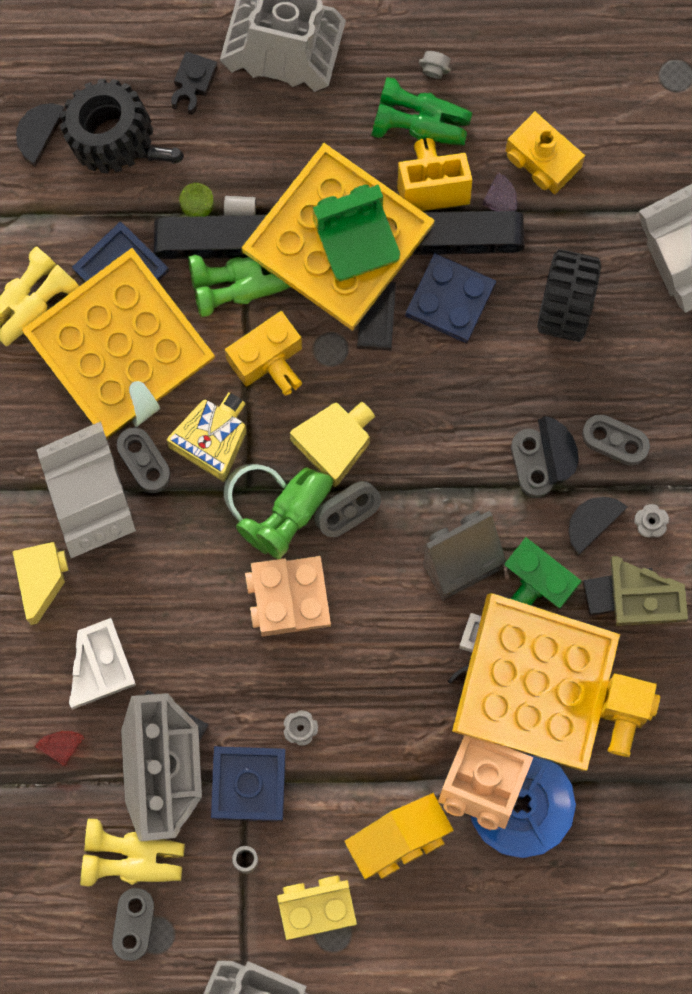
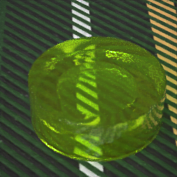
(196, 200)

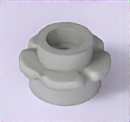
(435, 64)
(651, 530)
(300, 718)

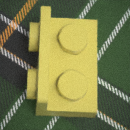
(316, 908)

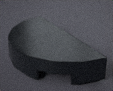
(37, 129)
(559, 450)
(592, 520)

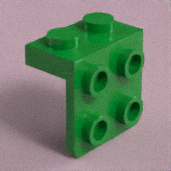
(355, 232)

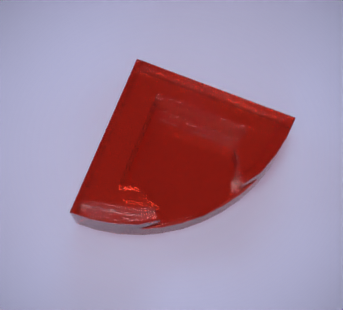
(60, 745)

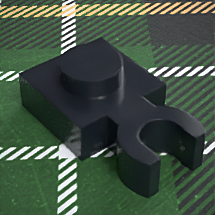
(193, 77)

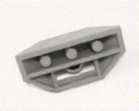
(160, 766)

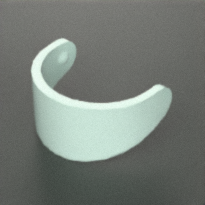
(143, 402)
(232, 478)

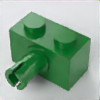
(540, 576)

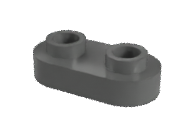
(616, 437)
(144, 461)
(529, 463)
(347, 510)
(133, 924)

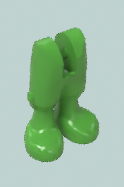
(250, 283)
(290, 513)

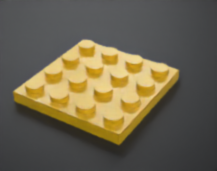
(292, 249)
(118, 333)
(536, 682)

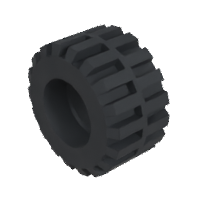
(92, 108)
(569, 295)

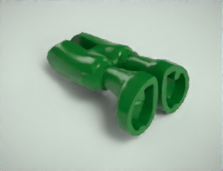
(431, 116)

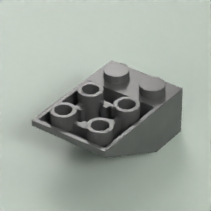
(464, 554)

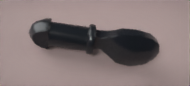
(163, 154)

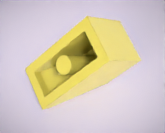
(39, 577)

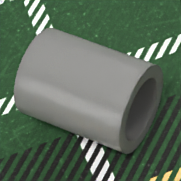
(239, 206)
(240, 850)

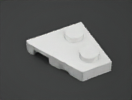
(99, 665)

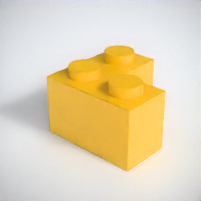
(399, 837)

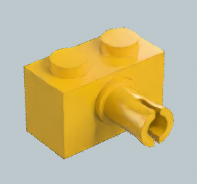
(544, 153)
(434, 180)
(266, 351)
(629, 705)

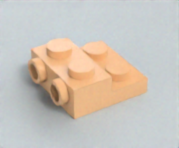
(288, 595)
(484, 782)

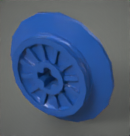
(549, 817)

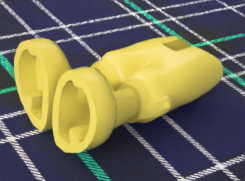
(24, 308)
(141, 859)

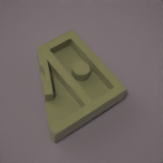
(645, 596)

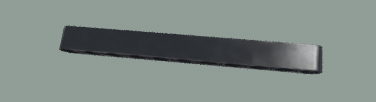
(452, 234)

